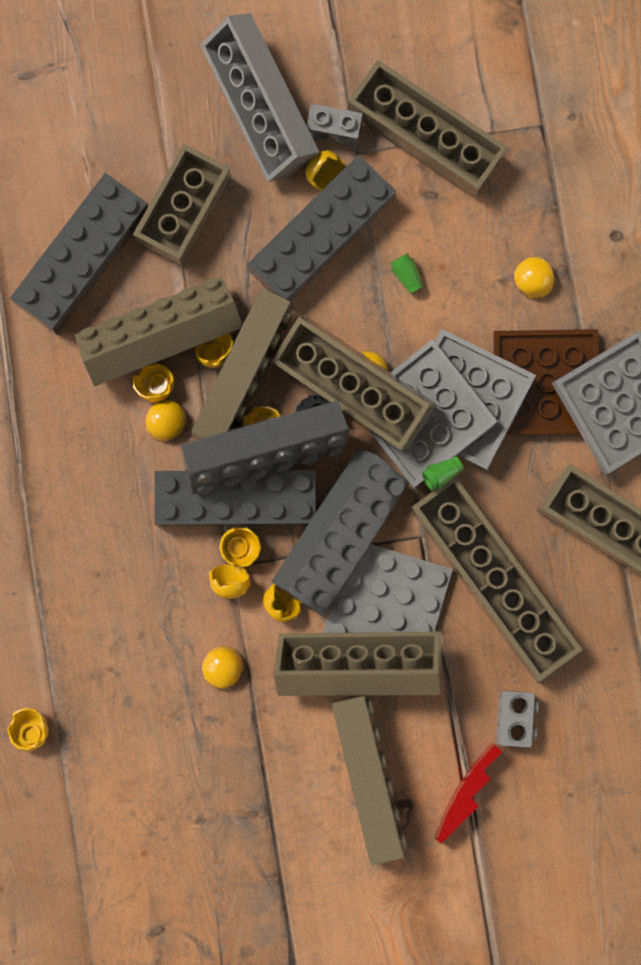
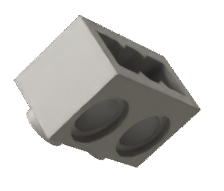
(334, 125)
(508, 718)

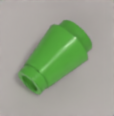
(407, 273)
(441, 473)

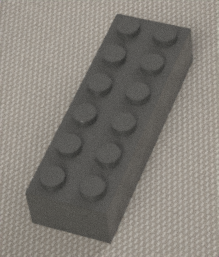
(322, 230)
(80, 253)
(265, 447)
(272, 500)
(340, 531)

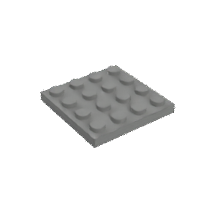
(496, 383)
(606, 402)
(455, 421)
(389, 595)

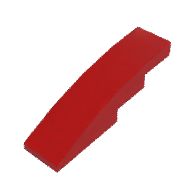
(461, 803)

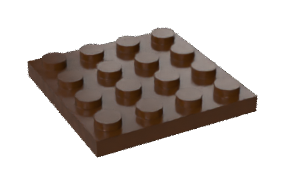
(549, 357)

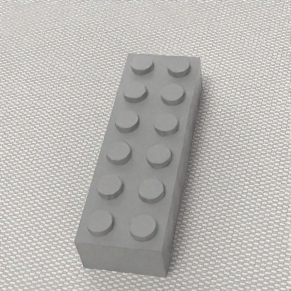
(259, 97)

